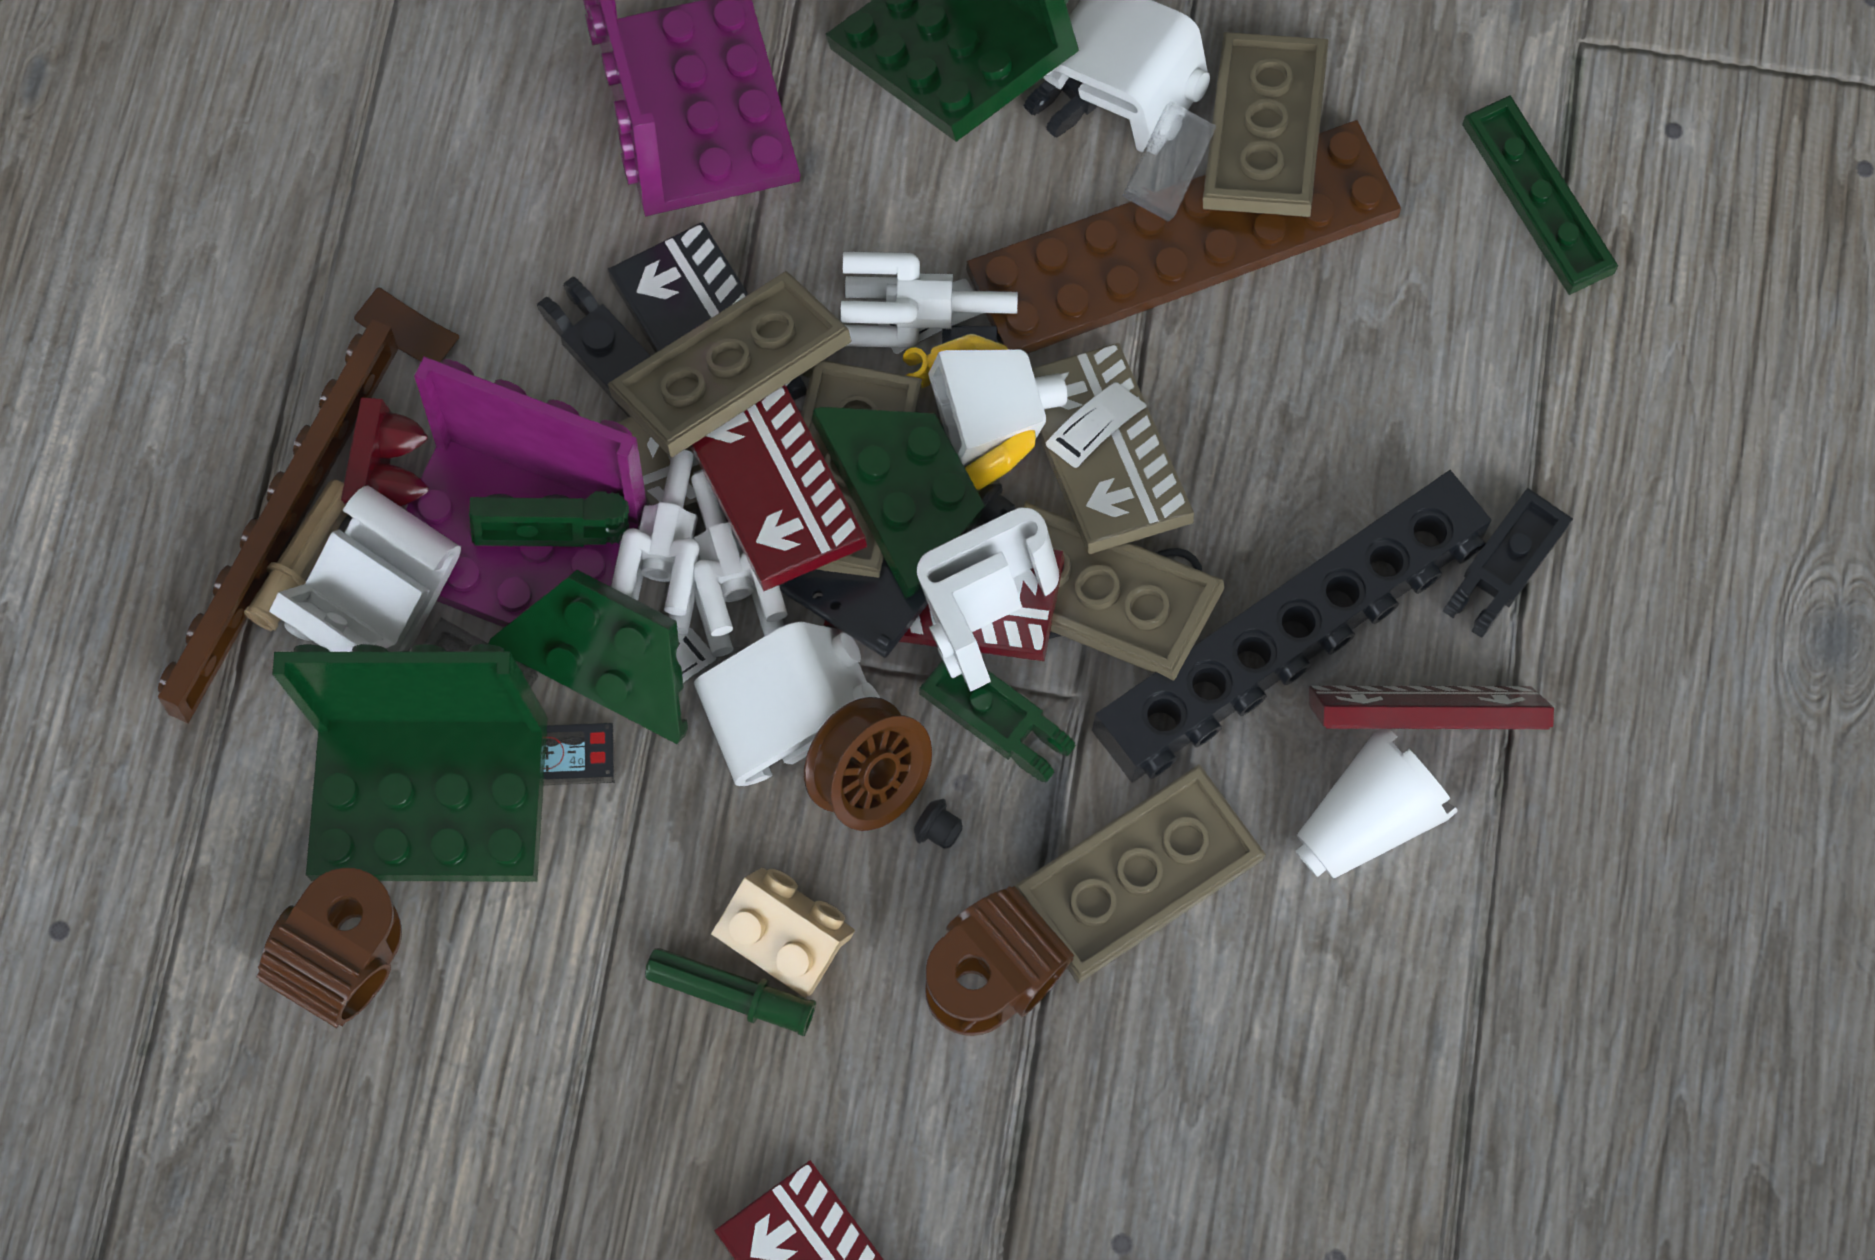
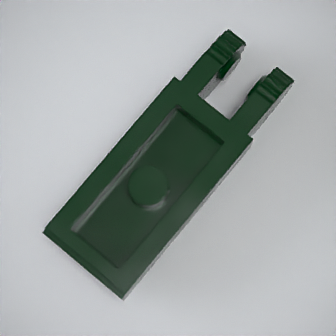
(548, 520)
(997, 718)

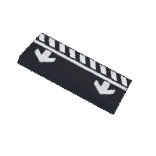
(680, 288)

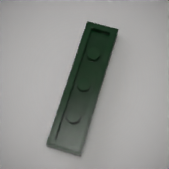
(1540, 195)

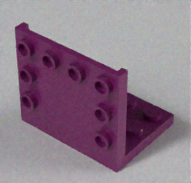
(693, 102)
(510, 444)

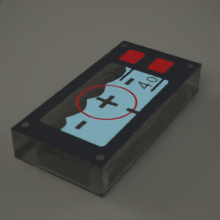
(579, 754)

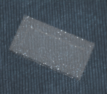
(1169, 161)

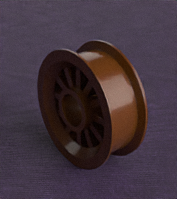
(867, 763)

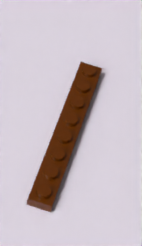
(266, 538)

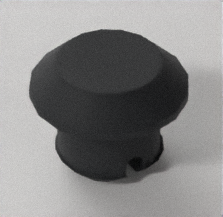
(994, 502)
(938, 825)

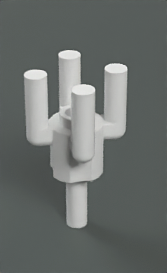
(911, 300)
(664, 547)
(726, 576)

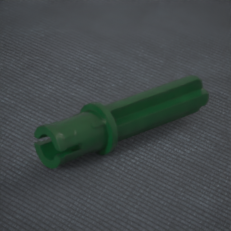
(730, 991)

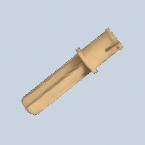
(299, 555)

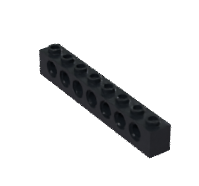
(1439, 508)

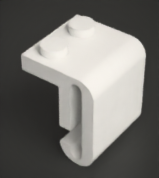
(1135, 60)
(371, 580)
(973, 584)
(779, 695)

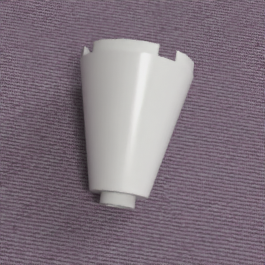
(1372, 808)

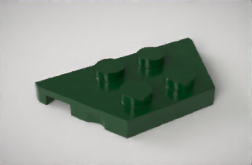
(901, 481)
(603, 650)

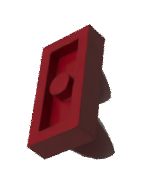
(375, 441)

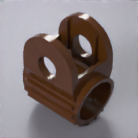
(1007, 947)
(331, 968)

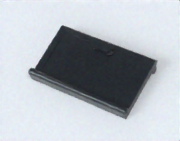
(859, 605)

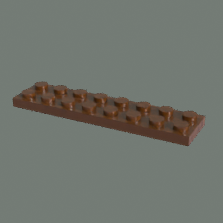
(1137, 260)

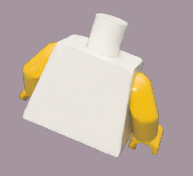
(987, 401)

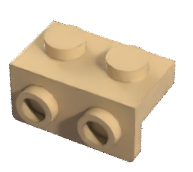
(783, 929)

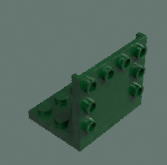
(956, 56)
(421, 762)

